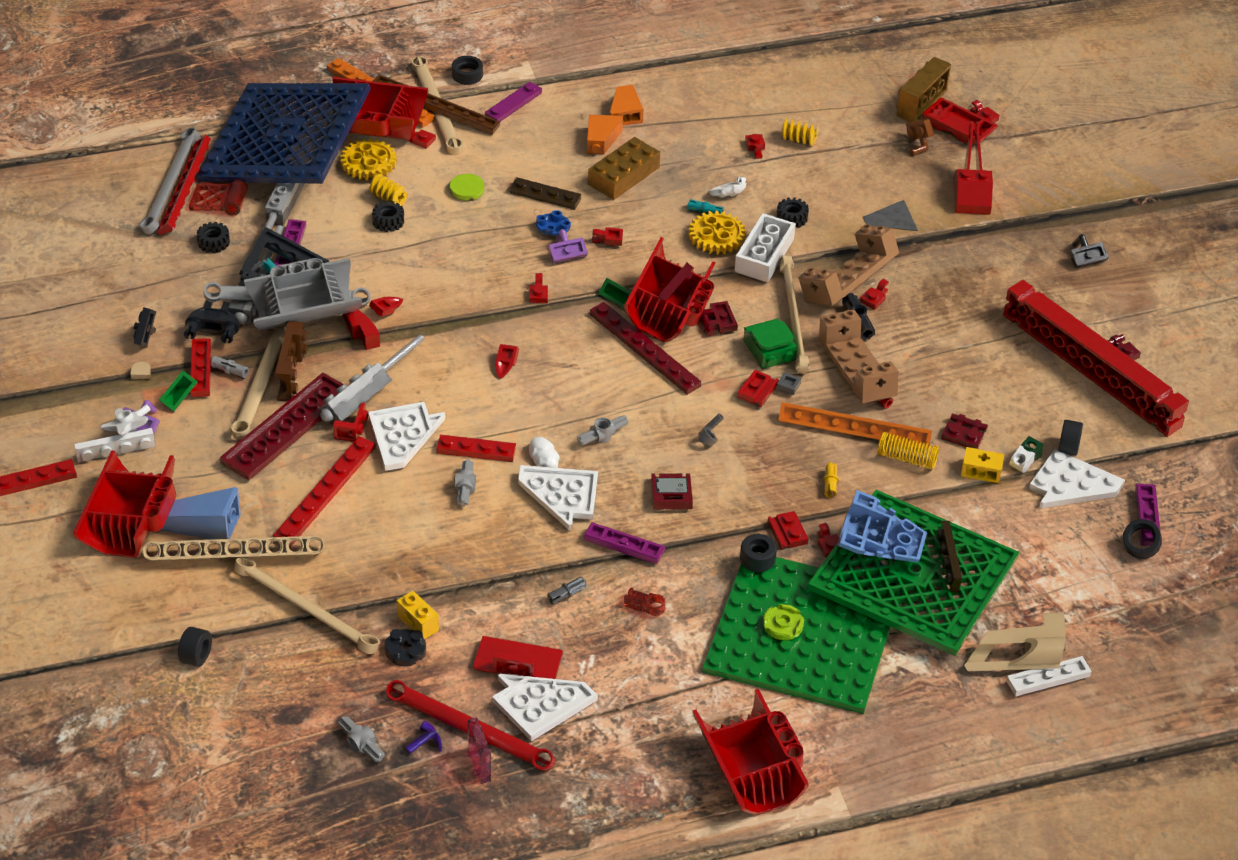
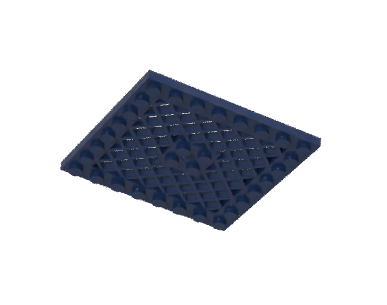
(284, 132)

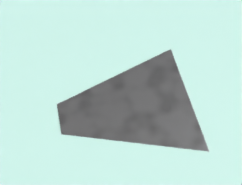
(892, 216)

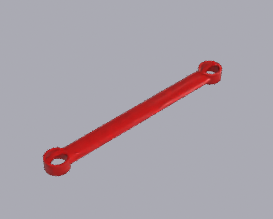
(460, 721)

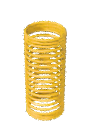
(884, 444)

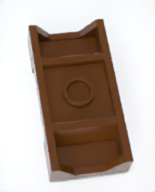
(291, 352)

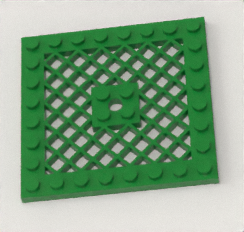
(945, 636)

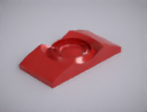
(956, 120)

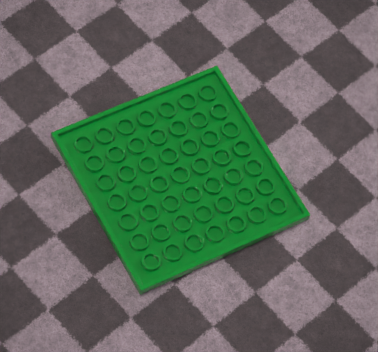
(828, 661)

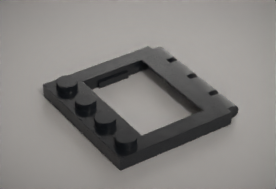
(279, 245)

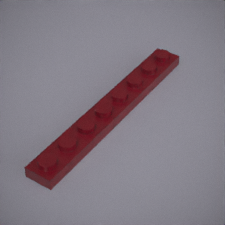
(645, 348)

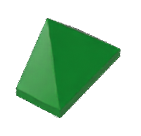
(615, 292)
(178, 391)

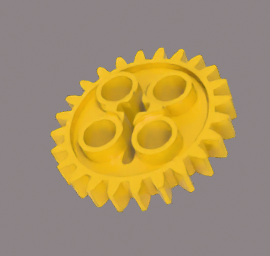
(368, 159)
(717, 232)

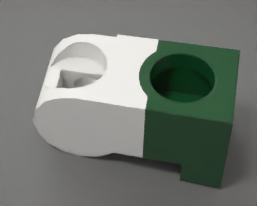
(1026, 455)

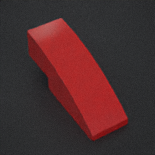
(362, 327)

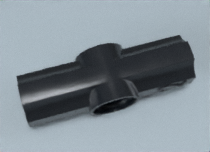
(852, 302)

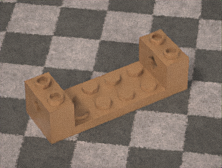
(826, 287)
(841, 339)

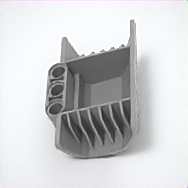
(302, 292)

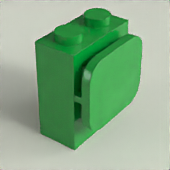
(770, 343)

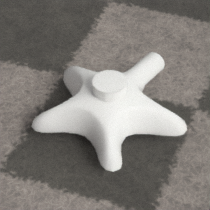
(127, 421)

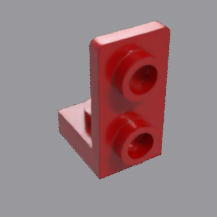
(350, 431)

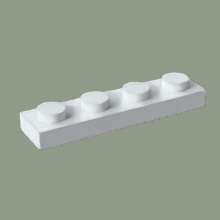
(120, 444)
(1040, 679)

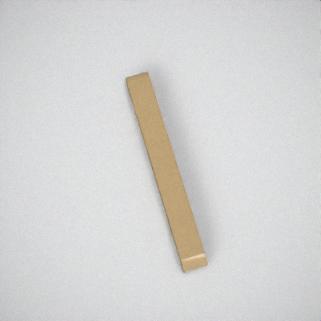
(224, 544)

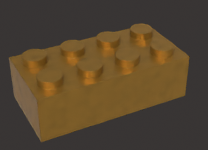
(923, 89)
(624, 168)

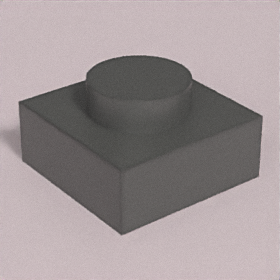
(788, 383)

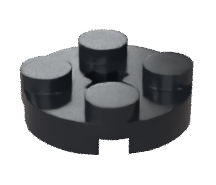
(401, 638)

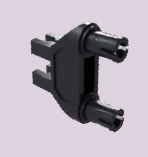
(212, 320)

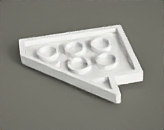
(402, 432)
(1071, 481)
(561, 491)
(541, 703)

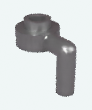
(706, 435)

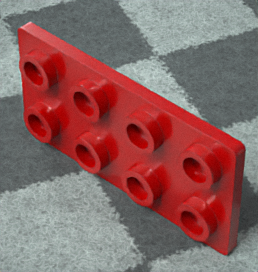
(517, 658)

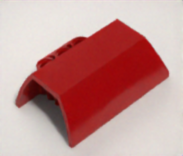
(388, 109)
(667, 317)
(125, 508)
(758, 758)

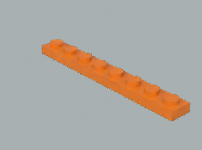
(344, 70)
(850, 424)

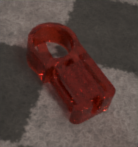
(642, 601)

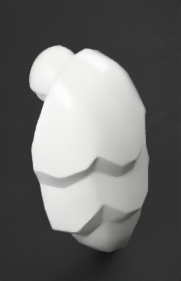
(729, 189)
(543, 452)

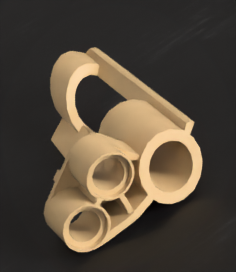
(1042, 646)

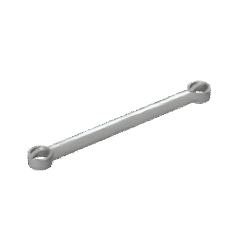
(150, 223)
(241, 293)

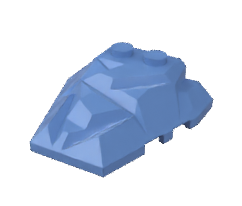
(878, 532)

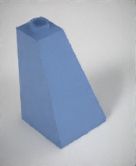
(205, 515)

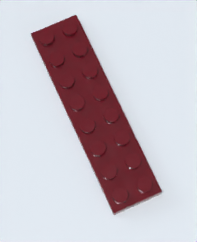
(280, 429)

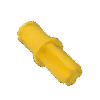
(830, 480)

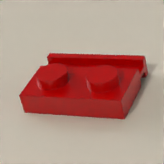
(757, 388)
(788, 530)

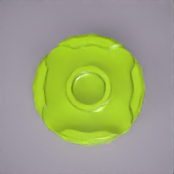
(467, 187)
(783, 622)

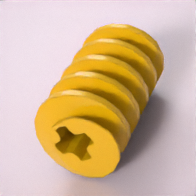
(800, 133)
(388, 190)

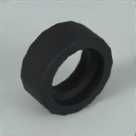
(467, 78)
(1142, 524)

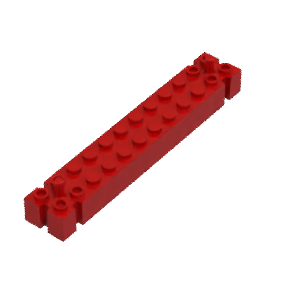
(1096, 358)

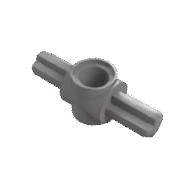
(602, 430)
(465, 482)
(361, 739)

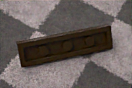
(545, 193)
(950, 559)

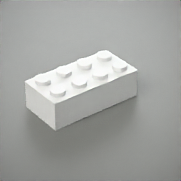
(764, 247)

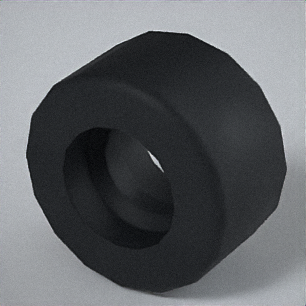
(1070, 437)
(755, 561)
(194, 646)

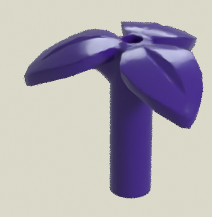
(429, 733)

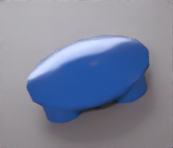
(552, 223)

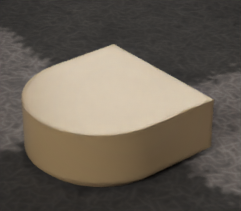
(141, 370)

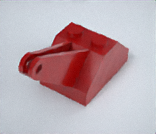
(973, 187)

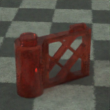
(231, 198)

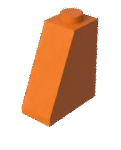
(627, 104)
(602, 132)

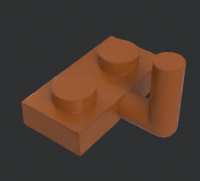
(919, 130)

